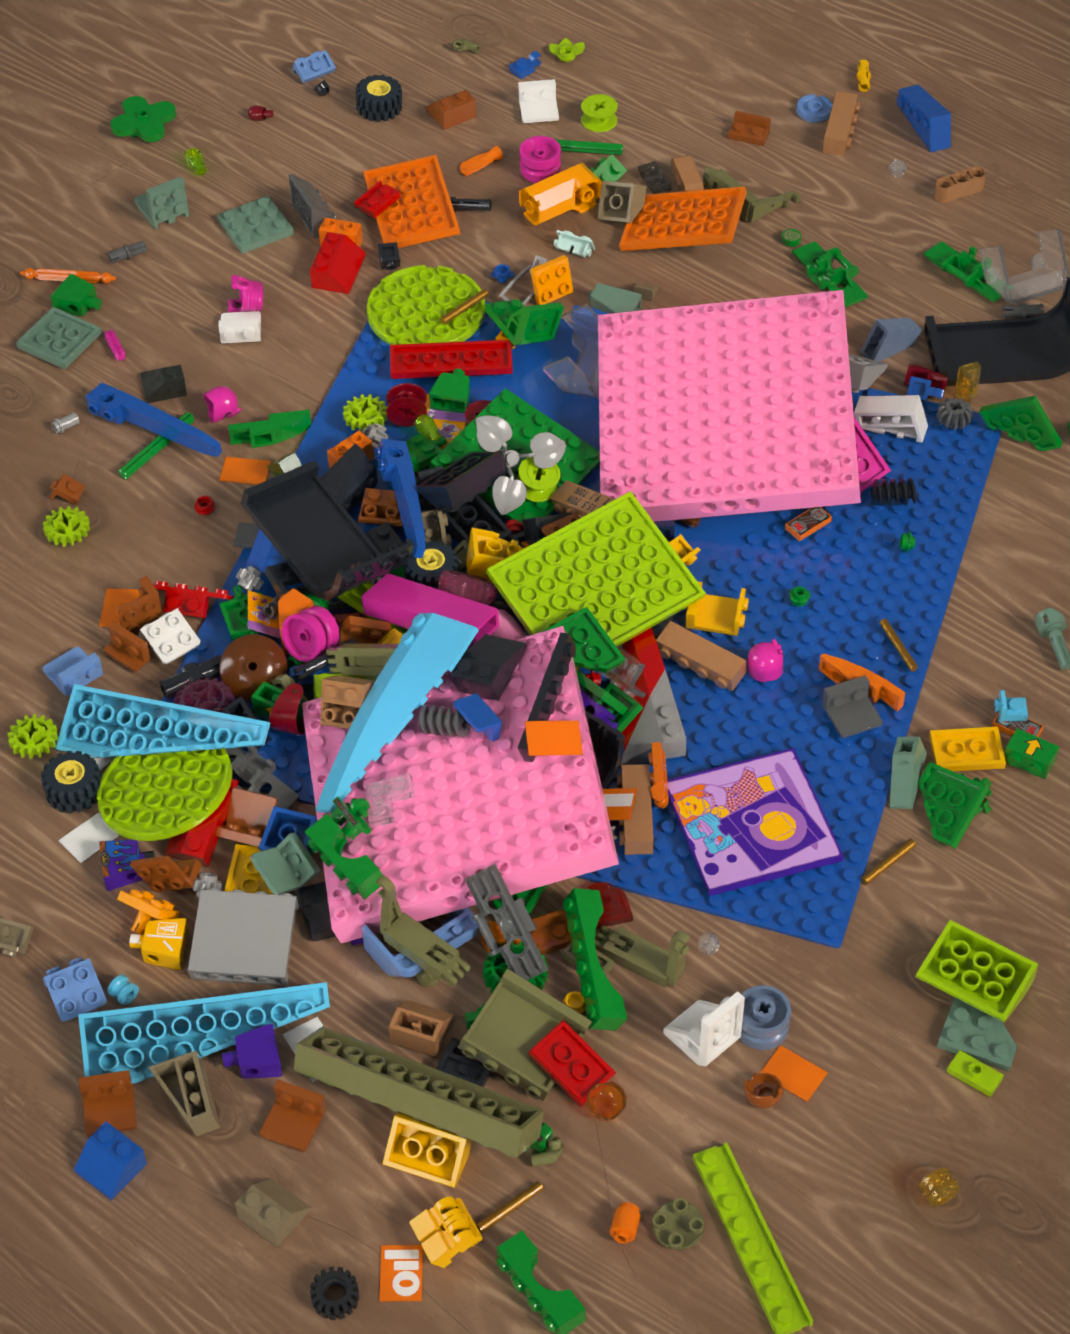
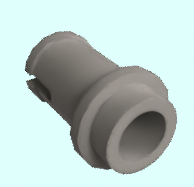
(64, 423)

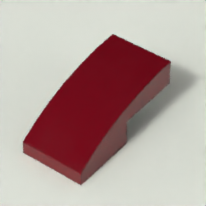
(938, 380)

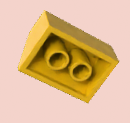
(426, 1150)

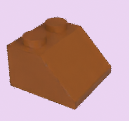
(453, 109)

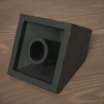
(163, 383)

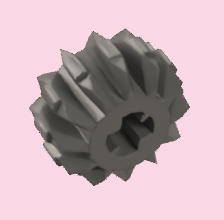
(954, 413)

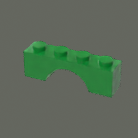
(329, 841)
(559, 1308)

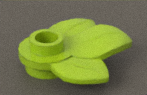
(566, 50)

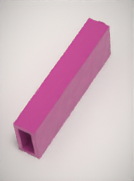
(401, 600)

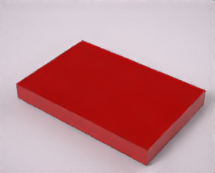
(571, 1062)

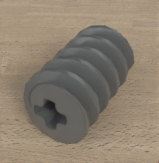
(442, 722)

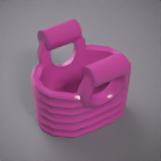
(249, 295)

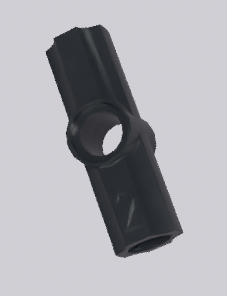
(190, 672)

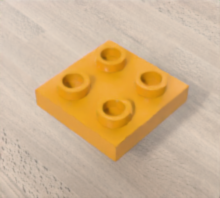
(551, 280)
(147, 908)

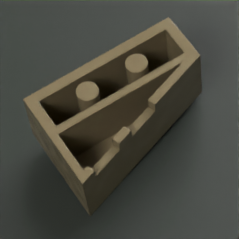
(188, 1088)

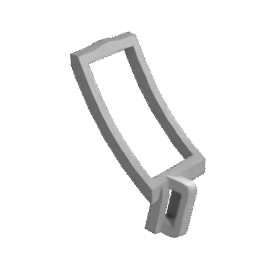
(527, 269)

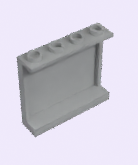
(242, 937)

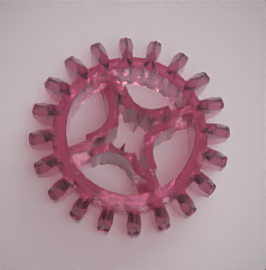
(467, 586)
(203, 695)

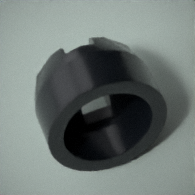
(322, 88)

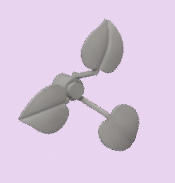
(546, 448)

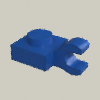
(524, 67)
(923, 388)

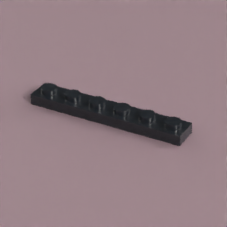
(550, 687)

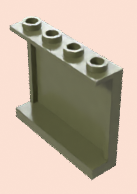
(511, 1026)

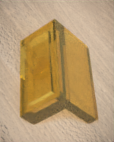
(967, 381)

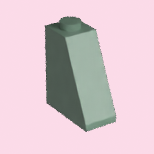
(614, 299)

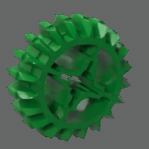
(495, 967)

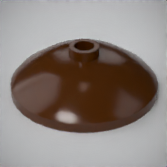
(247, 650)

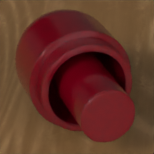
(259, 113)

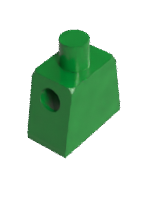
(75, 296)
(451, 392)

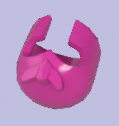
(219, 402)
(765, 661)

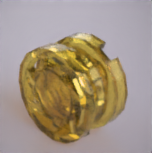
(939, 1187)

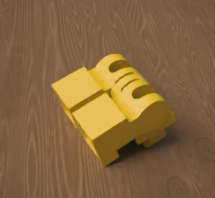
(445, 1230)

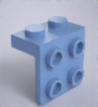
(72, 669)
(74, 989)

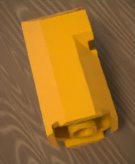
(567, 190)

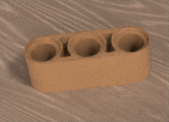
(686, 173)
(960, 184)

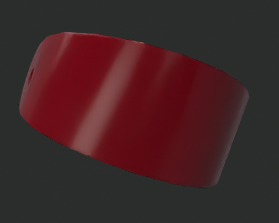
(285, 711)

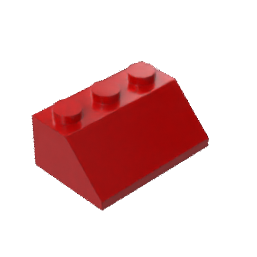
(336, 264)

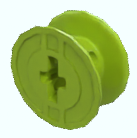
(599, 113)
(541, 489)

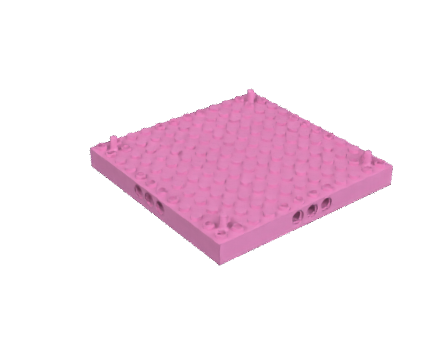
(728, 407)
(472, 803)

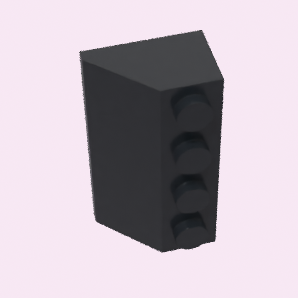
(351, 477)
(463, 480)

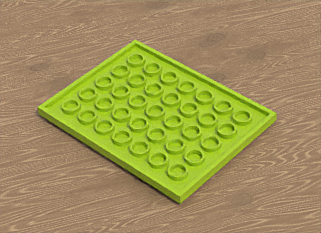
(602, 561)

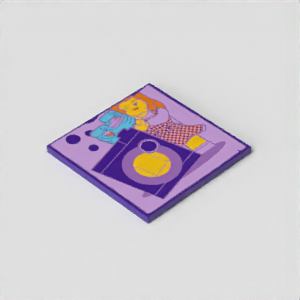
(752, 822)

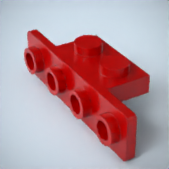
(189, 602)

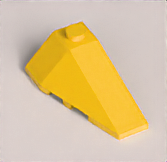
(486, 550)

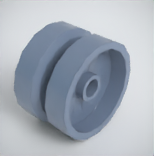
(765, 1017)

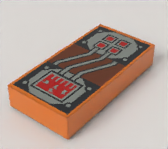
(808, 522)
(1010, 727)

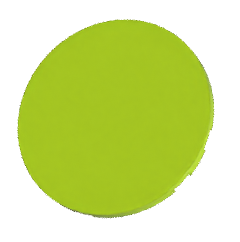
(413, 300)
(163, 792)

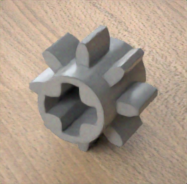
(375, 433)
(249, 579)
(206, 881)

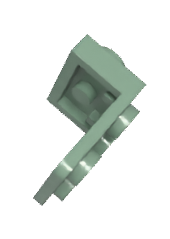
(286, 866)

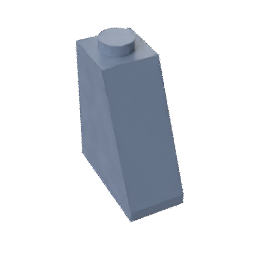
(890, 338)

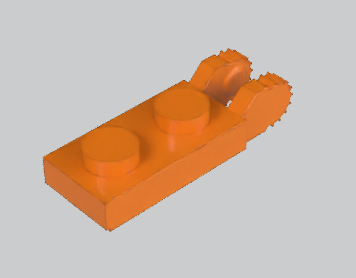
(658, 777)

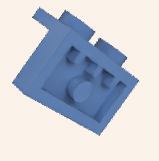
(313, 66)

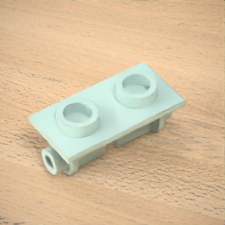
(582, 245)

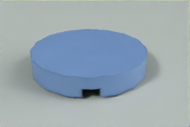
(814, 108)

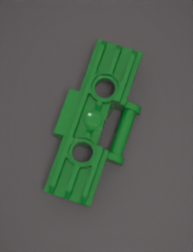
(963, 266)
(819, 270)

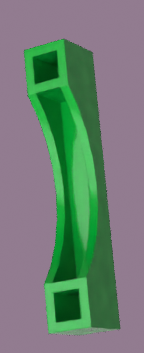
(602, 1001)

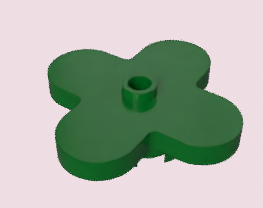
(143, 119)

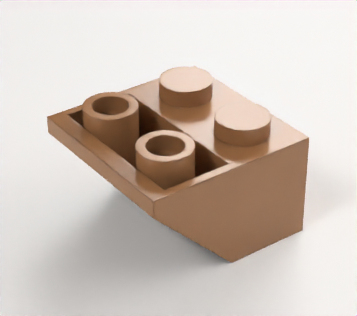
(342, 699)
(419, 1027)

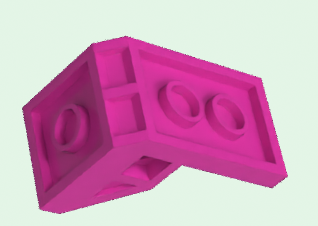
(870, 462)

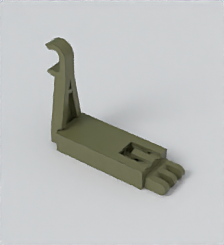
(752, 208)
(360, 658)
(417, 941)
(643, 956)

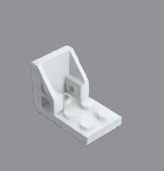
(707, 1028)

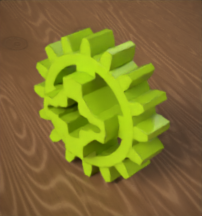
(364, 412)
(66, 526)
(33, 736)

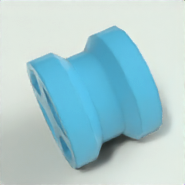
(123, 990)

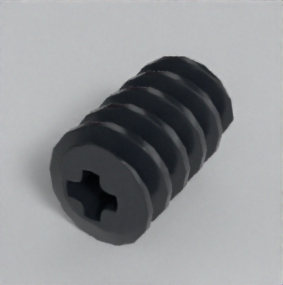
(893, 491)

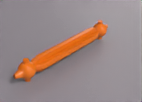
(61, 275)

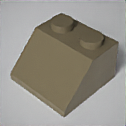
(621, 201)
(271, 1210)

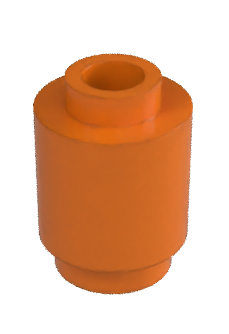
(625, 1223)

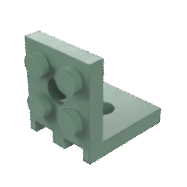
(164, 202)

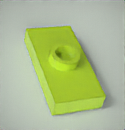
(975, 1073)

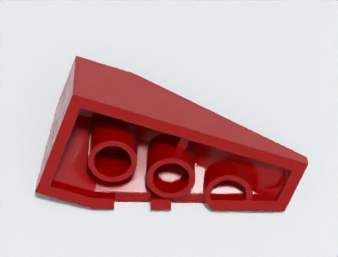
(201, 840)

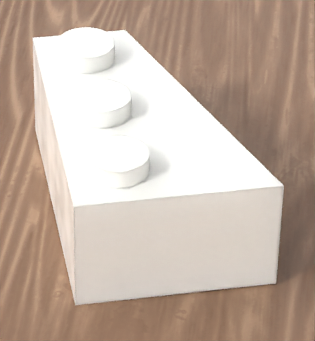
(892, 414)

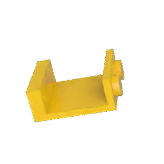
(718, 614)

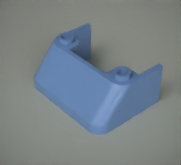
(454, 930)

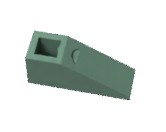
(907, 768)

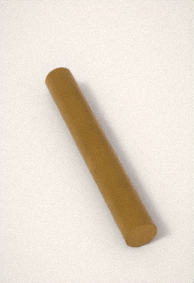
(464, 306)
(899, 646)
(888, 861)
(509, 1207)

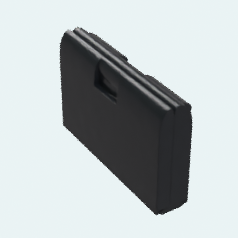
(315, 911)

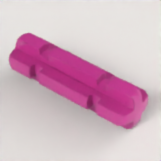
(115, 345)

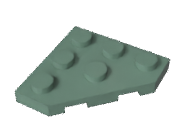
(977, 1036)

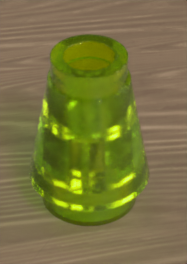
(195, 160)
(426, 426)

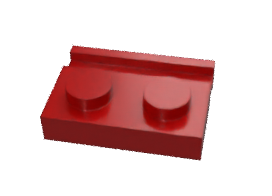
(377, 199)

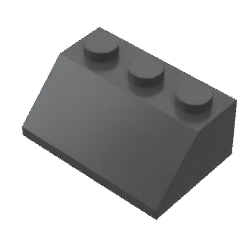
(308, 204)

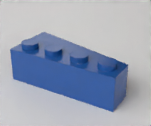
(926, 116)

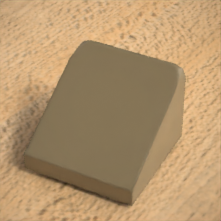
(647, 290)

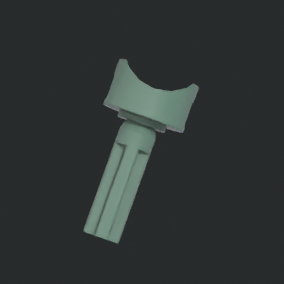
(1052, 629)

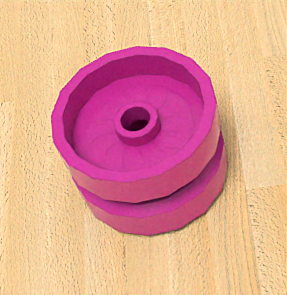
(539, 158)
(310, 633)

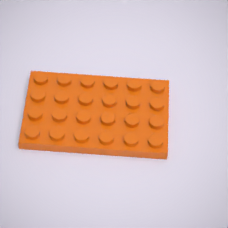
(424, 205)
(685, 219)

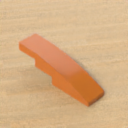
(879, 688)

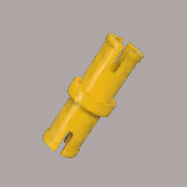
(863, 75)

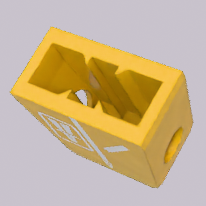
(163, 942)

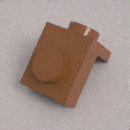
(67, 489)

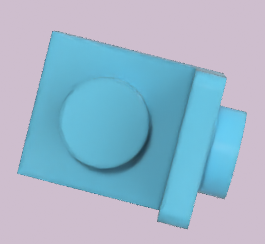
(1010, 708)

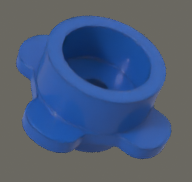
(502, 273)

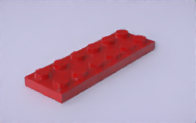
(435, 358)

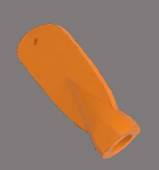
(480, 161)

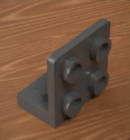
(850, 707)

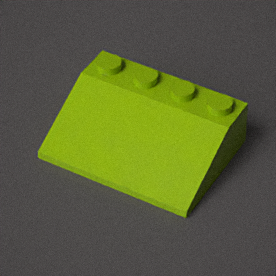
(978, 971)

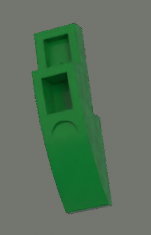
(272, 431)

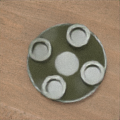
(678, 1224)

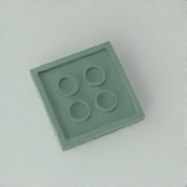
(255, 224)
(59, 338)

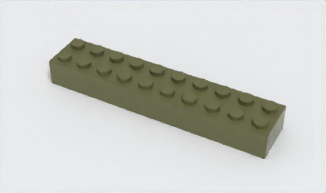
(419, 1091)

